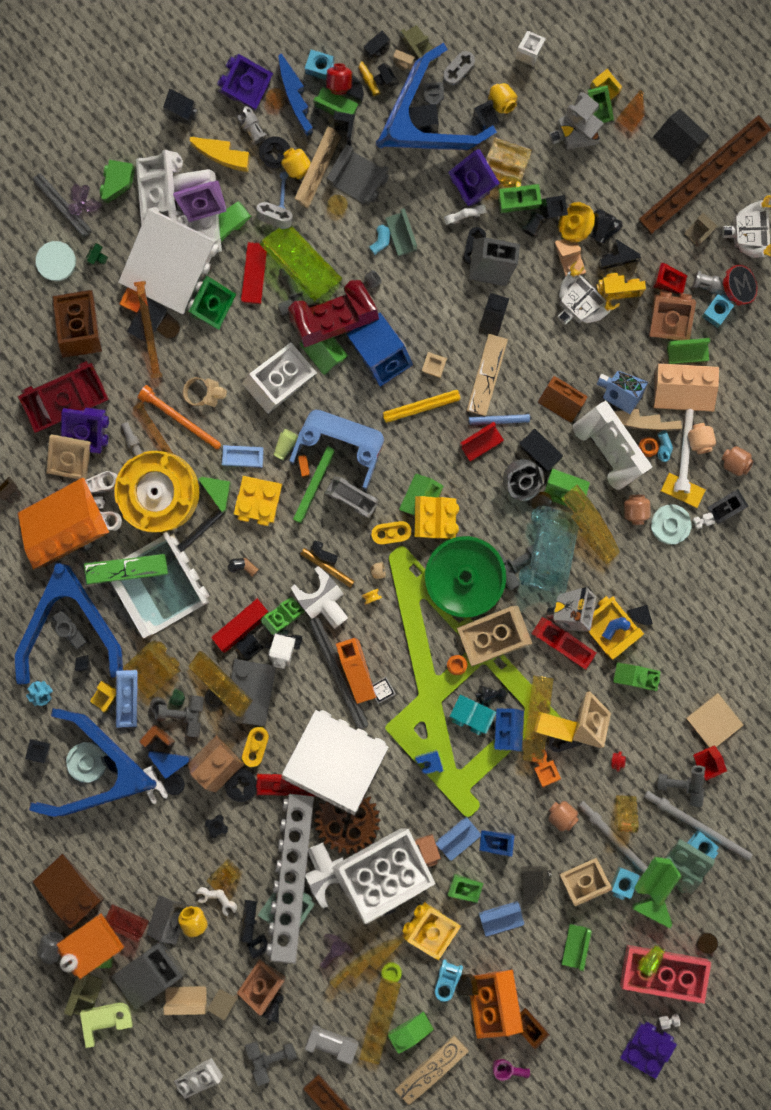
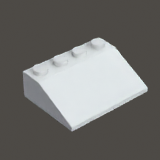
(384, 875)

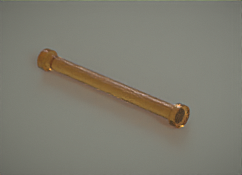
(148, 329)
(152, 427)

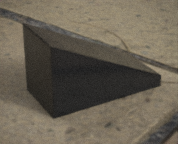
(82, 663)

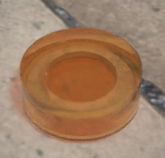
(275, 98)

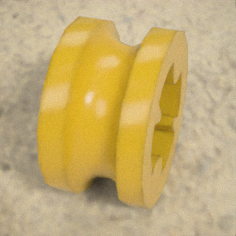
(371, 596)

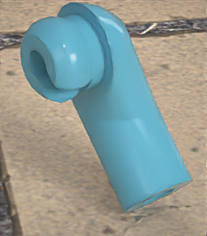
(383, 239)
(665, 447)

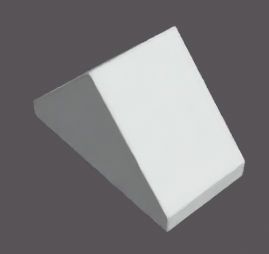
(530, 48)

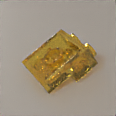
(508, 162)
(153, 668)

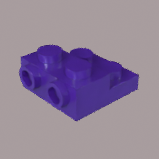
(244, 81)
(473, 178)
(86, 426)
(648, 1049)

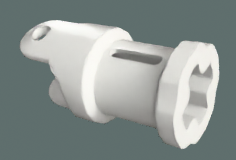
(150, 772)

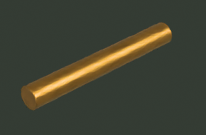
(327, 567)

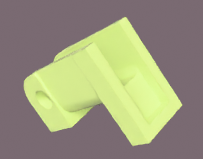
(104, 1017)

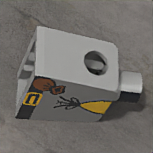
(571, 136)
(574, 610)

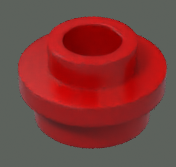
(618, 761)

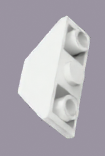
(281, 651)
(199, 1078)

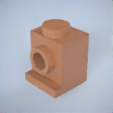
(428, 849)

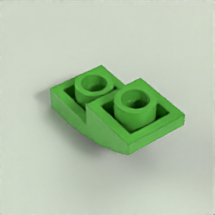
(232, 219)
(282, 616)

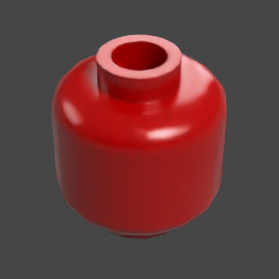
(339, 79)

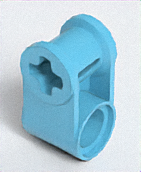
(448, 979)

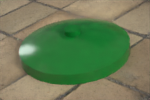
(465, 576)

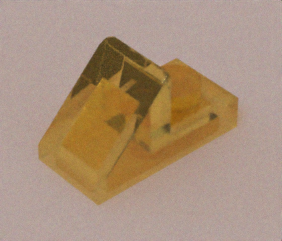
(626, 814)

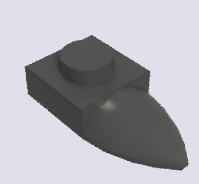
(433, 92)

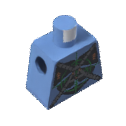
(623, 390)

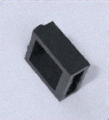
(423, 118)

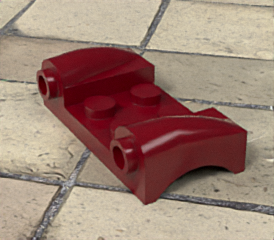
(333, 316)
(71, 391)

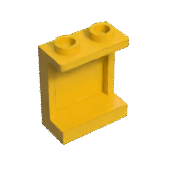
(621, 640)

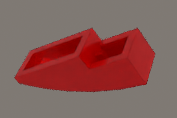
(563, 643)

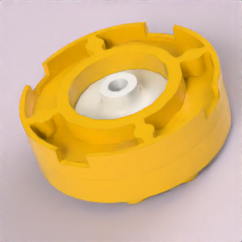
(137, 489)

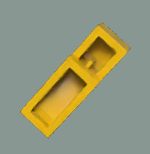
(221, 153)

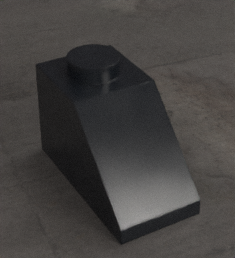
(180, 108)

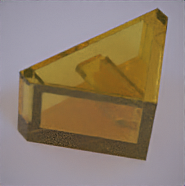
(224, 875)

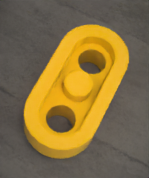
(391, 532)
(255, 746)

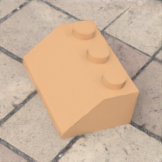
(686, 387)

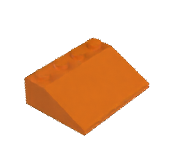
(60, 524)

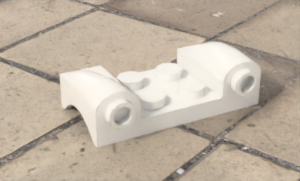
(157, 184)
(207, 226)
(614, 443)

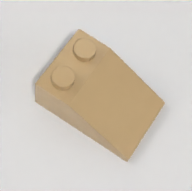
(494, 635)

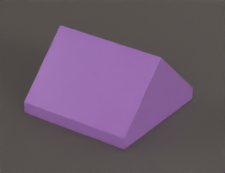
(201, 201)

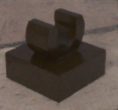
(7, 488)

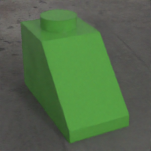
(410, 1032)

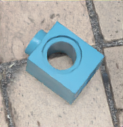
(315, 58)
(713, 317)
(699, 838)
(621, 874)

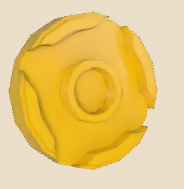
(577, 223)

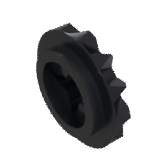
(267, 147)
(249, 790)

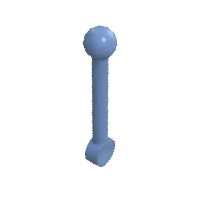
(283, 176)

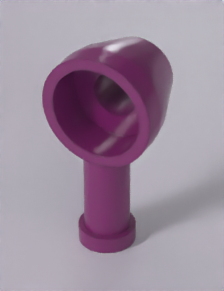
(508, 1070)

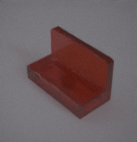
(126, 923)

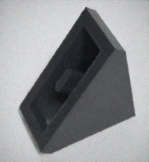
(728, 506)

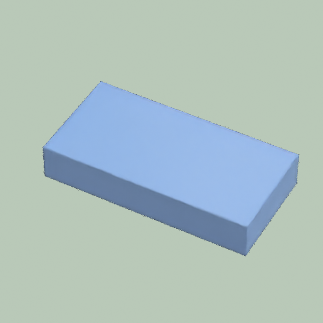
(242, 456)

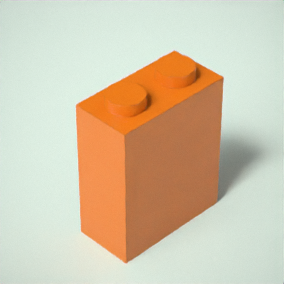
(90, 945)

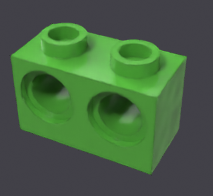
(519, 198)

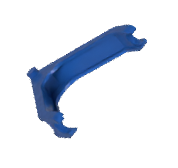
(403, 134)
(64, 584)
(130, 777)

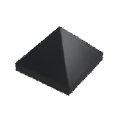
(254, 952)

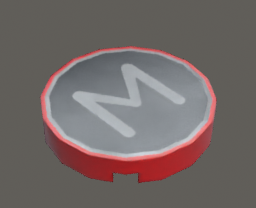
(740, 285)

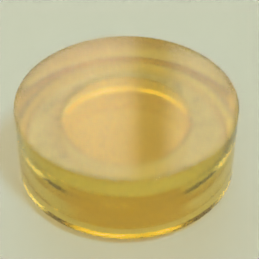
(337, 205)

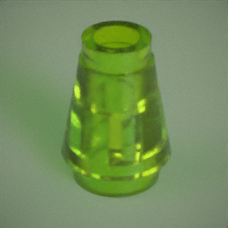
(650, 962)

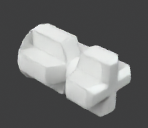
(708, 519)
(665, 1022)

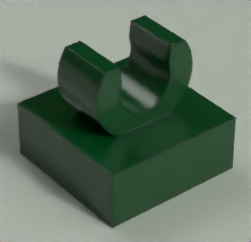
(95, 255)

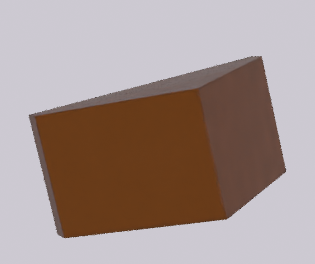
(533, 1030)

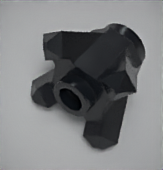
(605, 225)

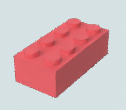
(677, 975)

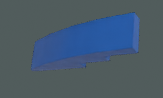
(293, 89)

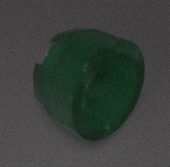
(177, 697)

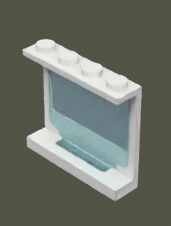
(165, 598)

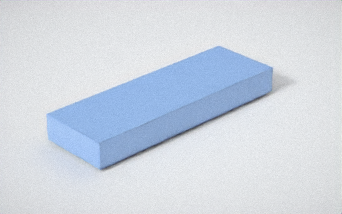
(126, 698)

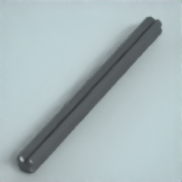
(338, 672)

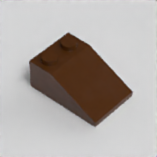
(77, 324)
(67, 891)

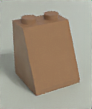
(214, 765)

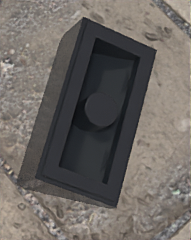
(156, 315)

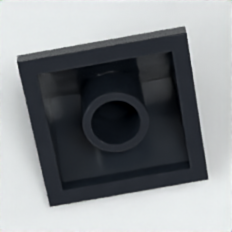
(680, 136)

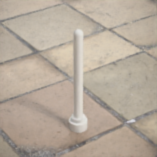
(683, 483)

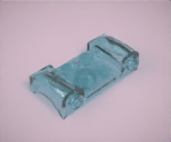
(551, 550)

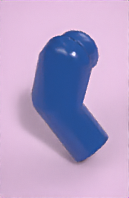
(616, 624)

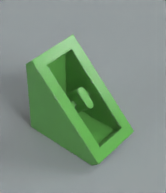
(602, 97)
(218, 490)
(465, 888)
(654, 911)

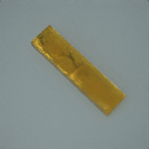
(220, 683)

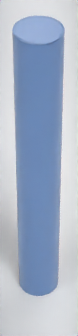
(499, 419)

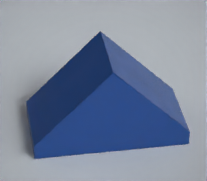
(168, 763)
(497, 842)

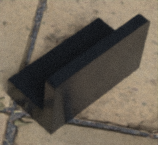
(346, 123)
(540, 450)

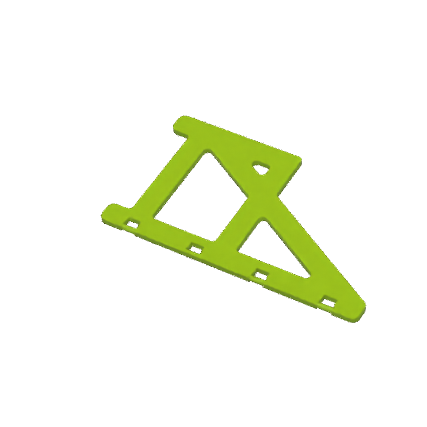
(435, 688)

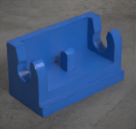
(509, 729)
(433, 762)

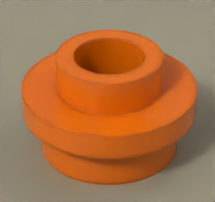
(649, 440)

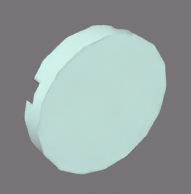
(55, 261)
(670, 530)
(85, 762)

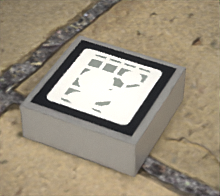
(383, 690)

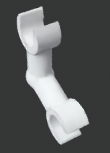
(454, 218)
(217, 894)

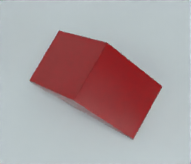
(669, 279)

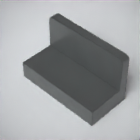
(164, 921)

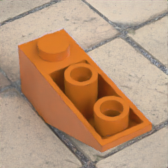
(356, 670)

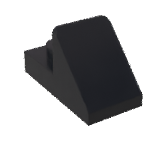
(624, 256)
(493, 314)

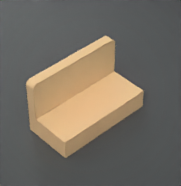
(185, 1000)

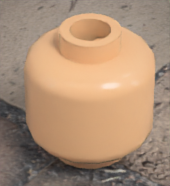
(701, 438)

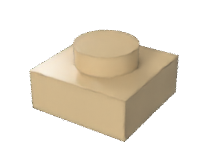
(403, 60)
(434, 365)

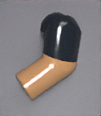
(242, 564)

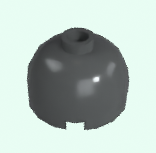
(523, 479)

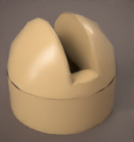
(377, 570)

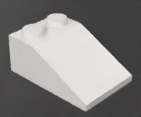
(278, 377)

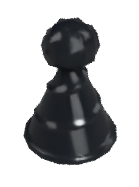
(486, 694)
(272, 1012)

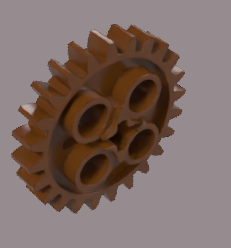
(366, 825)

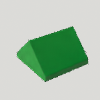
(212, 303)

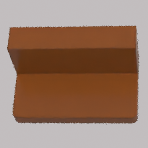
(562, 399)
(153, 733)

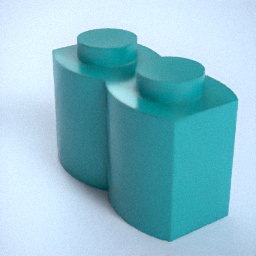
(472, 714)

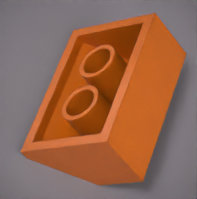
(496, 1005)

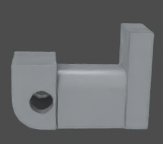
(582, 116)
(352, 496)
(332, 1043)

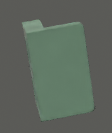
(401, 233)

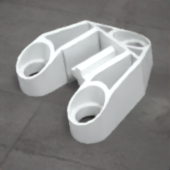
(97, 485)

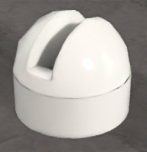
(65, 959)

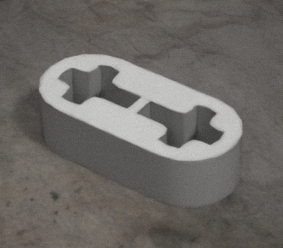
(455, 64)
(274, 215)

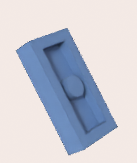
(458, 838)
(501, 918)

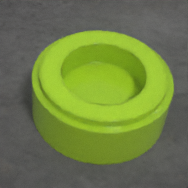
(391, 971)

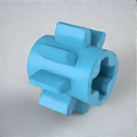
(39, 693)

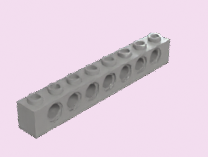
(304, 806)

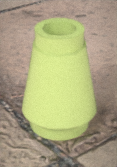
(285, 444)

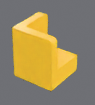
(609, 80)
(104, 696)

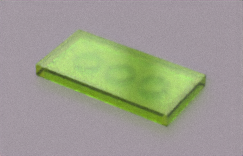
(301, 261)

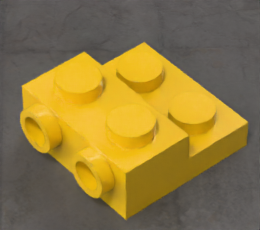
(615, 286)
(257, 500)
(436, 517)
(430, 930)

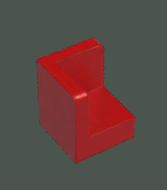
(712, 761)

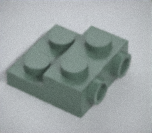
(691, 865)
(284, 919)

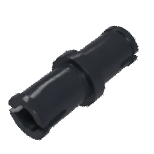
(248, 921)

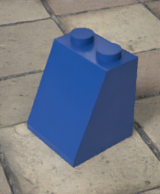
(380, 350)

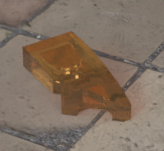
(633, 113)

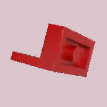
(481, 442)

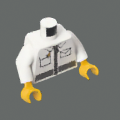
(751, 229)
(581, 299)

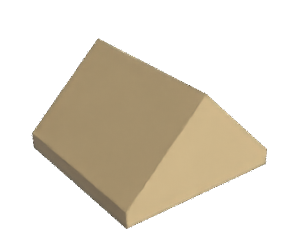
(592, 722)
(585, 882)

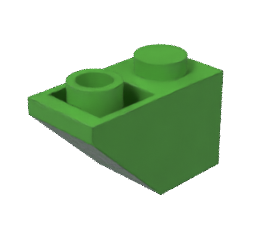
(117, 181)
(637, 676)

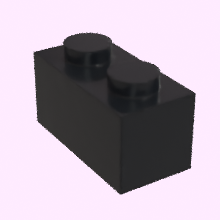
(376, 44)

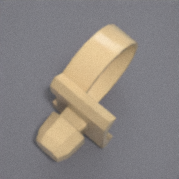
(214, 392)

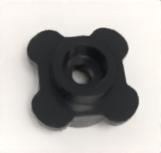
(214, 832)

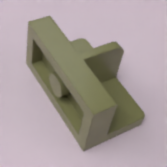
(416, 42)
(83, 994)

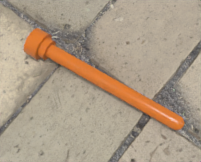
(148, 395)

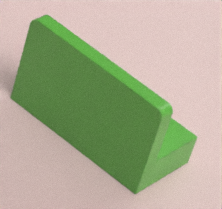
(330, 103)
(688, 351)
(326, 354)
(560, 483)
(419, 487)
(658, 879)
(576, 946)

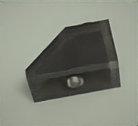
(534, 883)

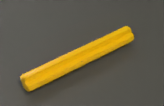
(421, 406)

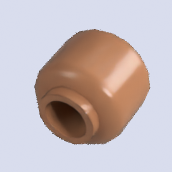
(737, 461)
(637, 509)
(563, 816)

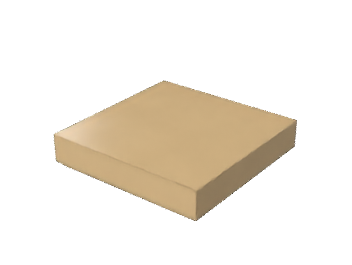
(68, 457)
(714, 721)

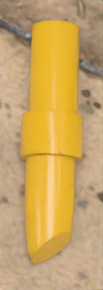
(368, 79)

